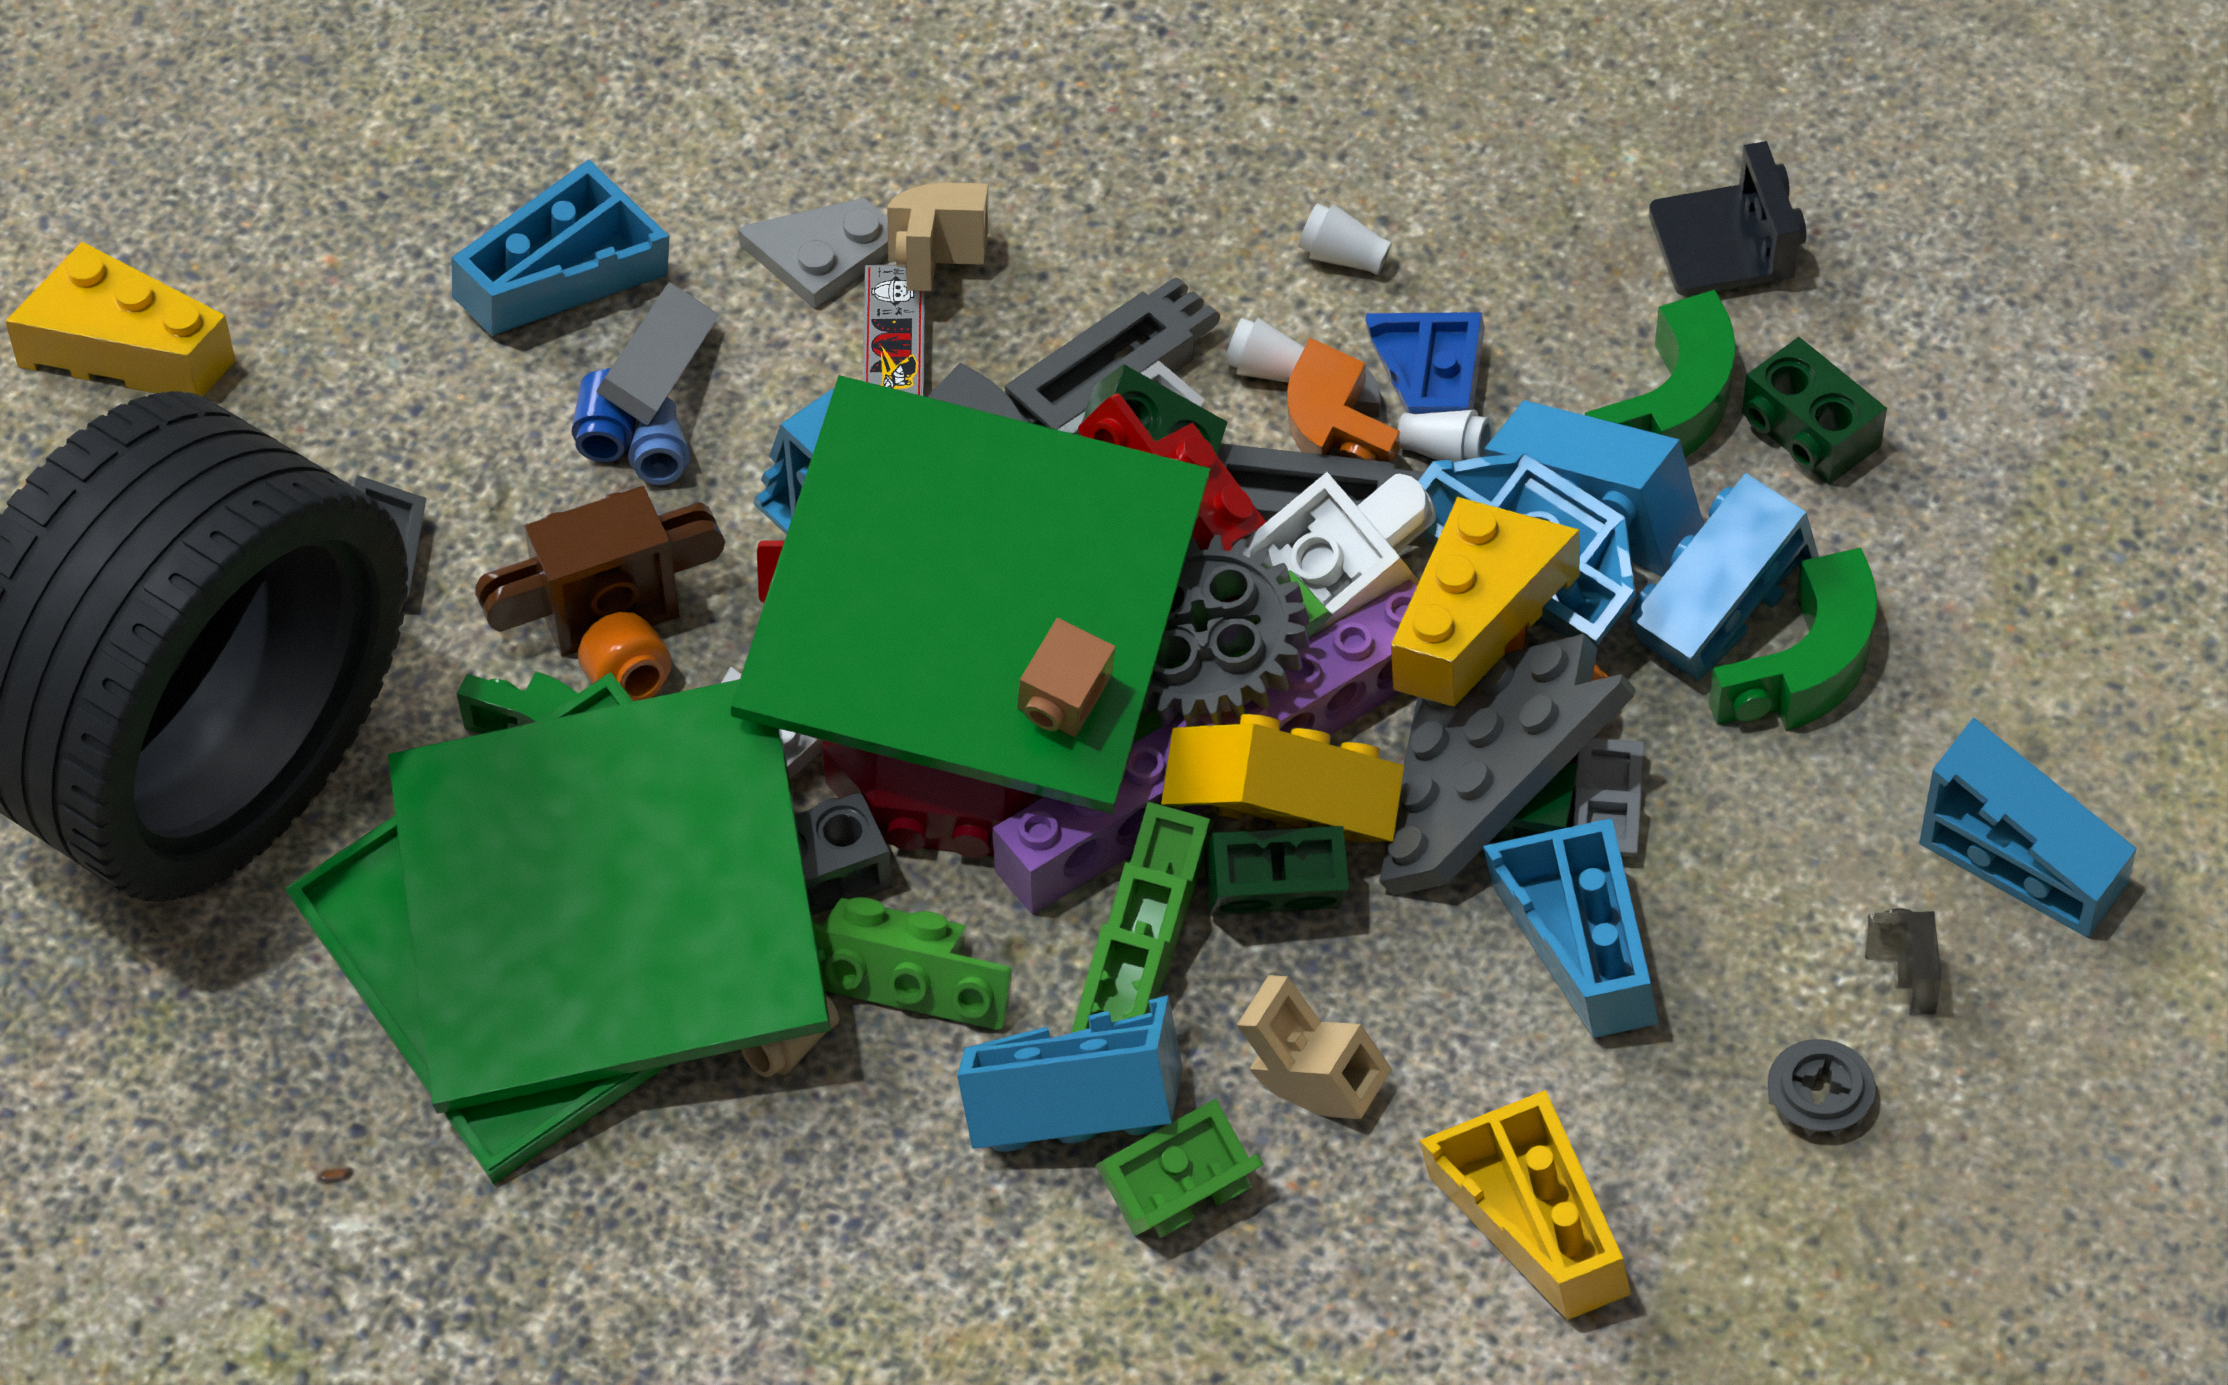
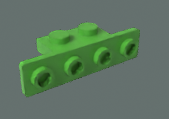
(910, 963)

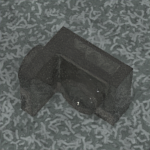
(1913, 945)

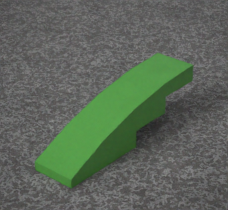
(1145, 915)

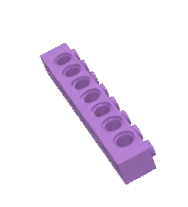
(1064, 845)

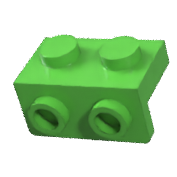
(1176, 1168)

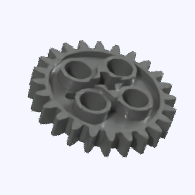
(1210, 630)

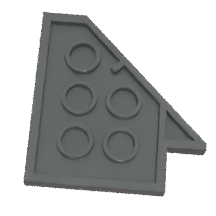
(1492, 755)

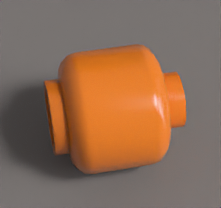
(628, 650)

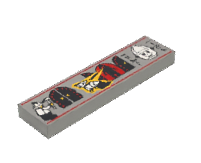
(893, 330)

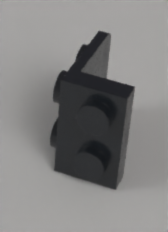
(1731, 232)

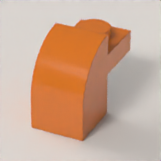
(1322, 404)

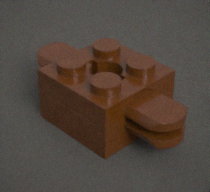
(598, 564)

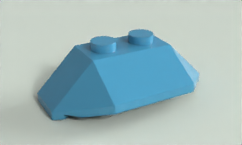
(1534, 490)

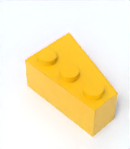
(1476, 594)
(1284, 777)
(1532, 1201)

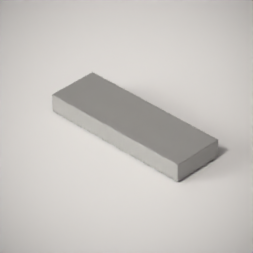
(657, 353)

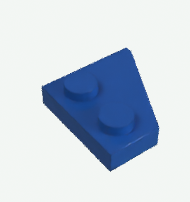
(1430, 357)

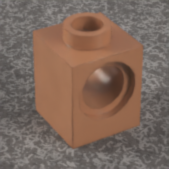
(1065, 678)

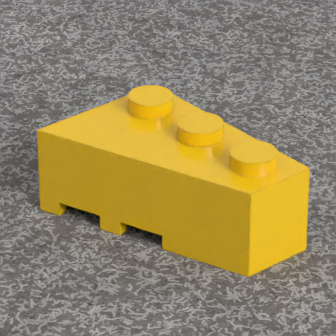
(121, 326)

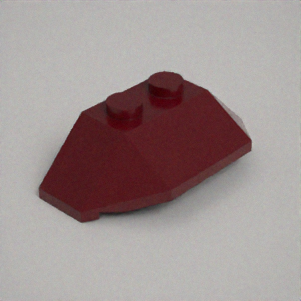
(923, 804)

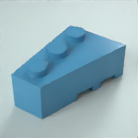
(1618, 465)
(1580, 920)
(1073, 1083)

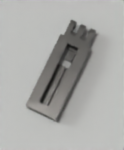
(1063, 381)
(1278, 476)

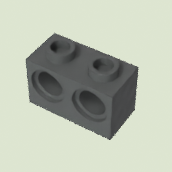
(847, 870)

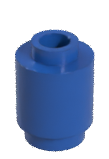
(598, 425)

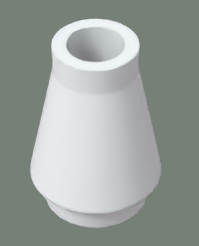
(1342, 240)
(1262, 351)
(1446, 434)

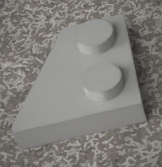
(819, 248)

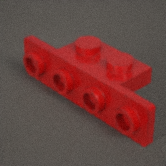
(1225, 506)

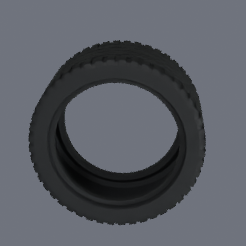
(185, 641)

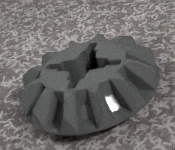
(1799, 1069)

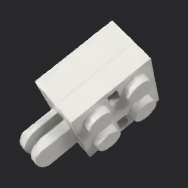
(1347, 549)

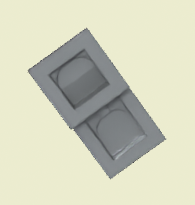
(1611, 788)

